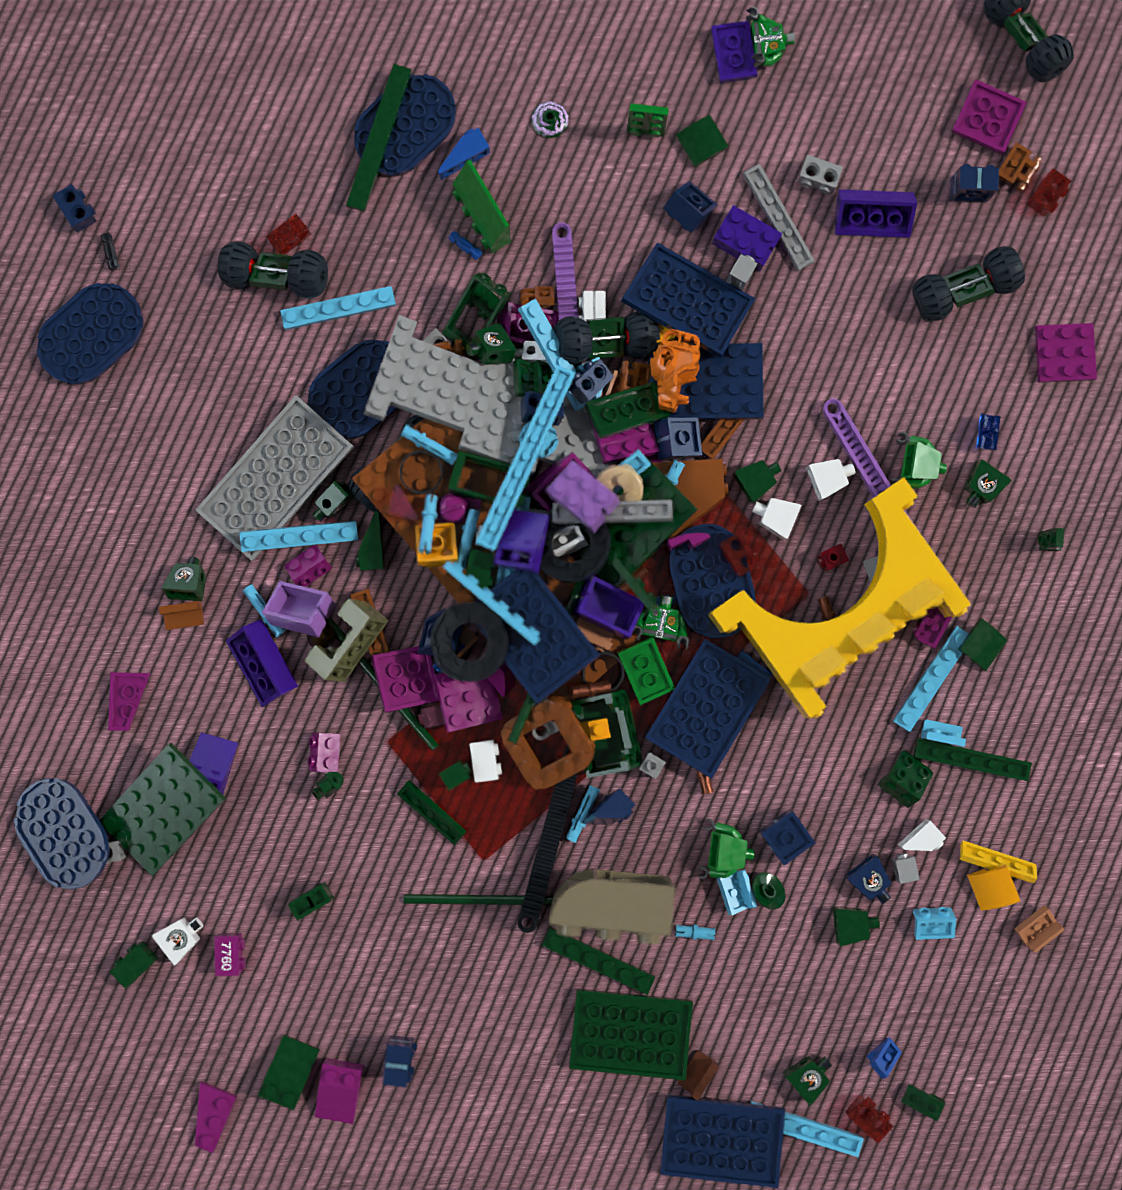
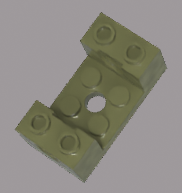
(339, 663)

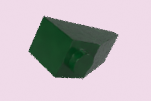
(371, 550)

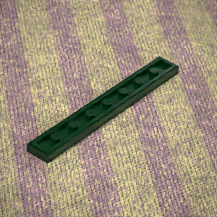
(378, 138)

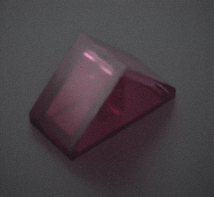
(400, 506)

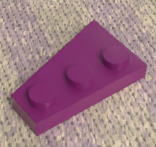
(124, 698)
(212, 1115)

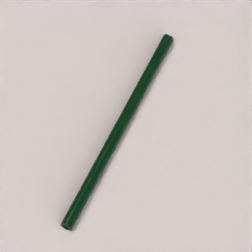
(528, 702)
(406, 713)
(468, 899)

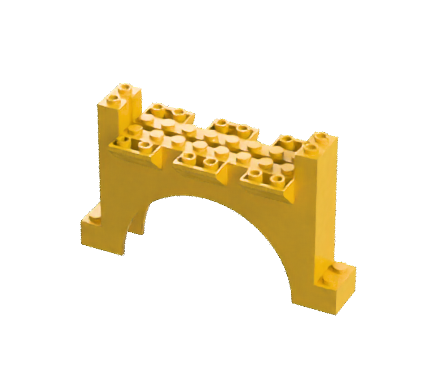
(902, 588)

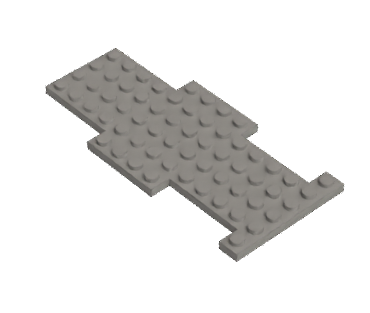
(471, 400)

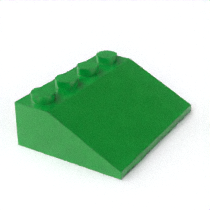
(481, 208)

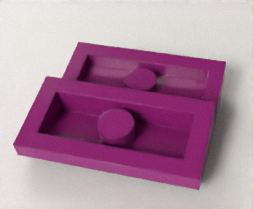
(692, 540)

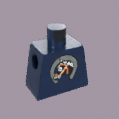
(870, 879)

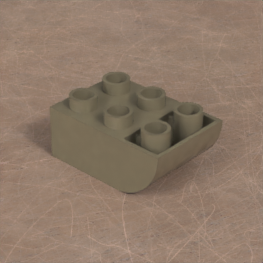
(614, 904)

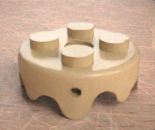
(622, 476)

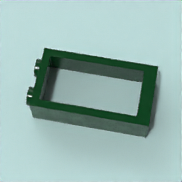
(454, 333)
(480, 461)

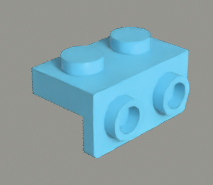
(737, 892)

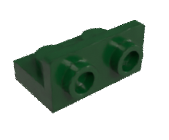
(484, 301)

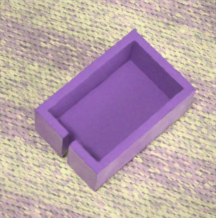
(582, 496)
(299, 608)

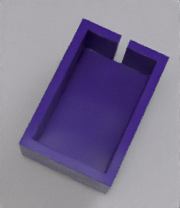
(746, 236)
(608, 607)

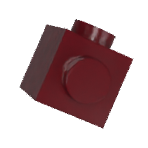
(832, 557)

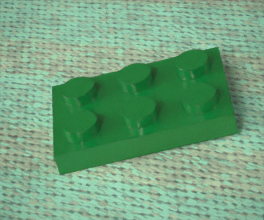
(647, 120)
(646, 670)

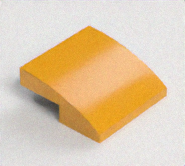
(993, 888)

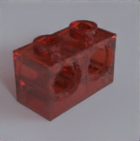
(1048, 192)
(288, 235)
(734, 557)
(867, 1120)

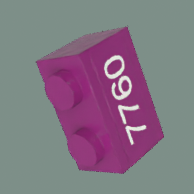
(229, 954)

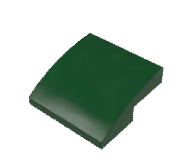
(702, 140)
(531, 376)
(983, 644)

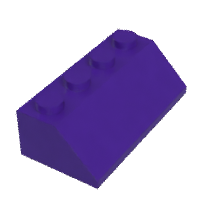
(875, 213)
(261, 662)

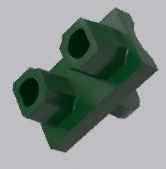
(328, 785)

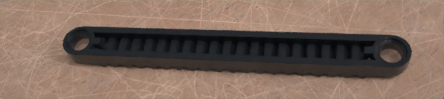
(547, 850)

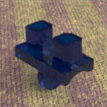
(988, 432)

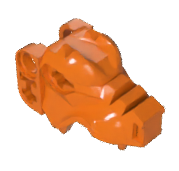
(680, 368)

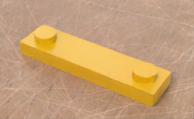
(991, 859)

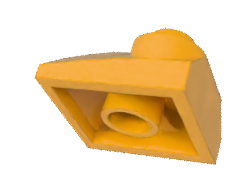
(442, 548)

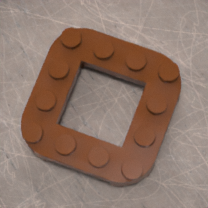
(571, 730)

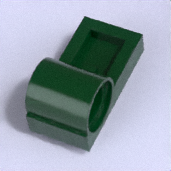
(1051, 539)
(923, 1102)

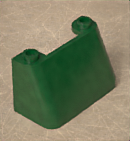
(623, 748)

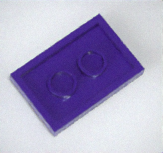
(733, 51)

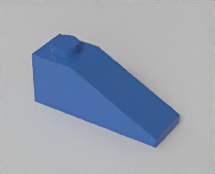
(469, 147)

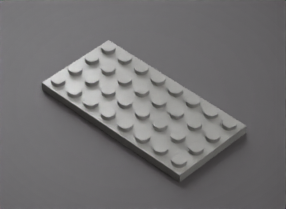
(275, 474)

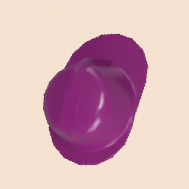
(454, 508)

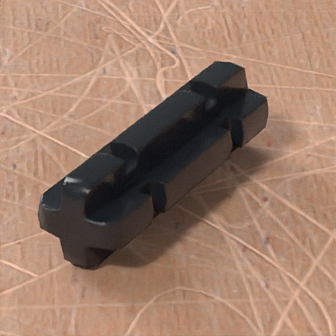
(109, 250)

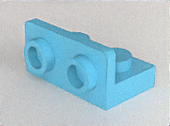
(943, 733)
(934, 923)

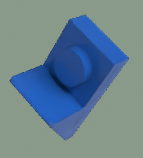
(884, 1057)

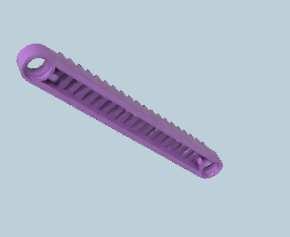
(565, 273)
(856, 449)

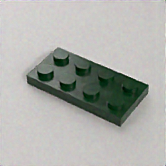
(625, 410)

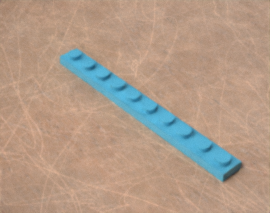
(525, 458)

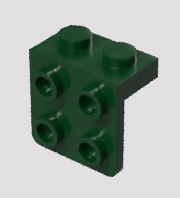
(906, 779)

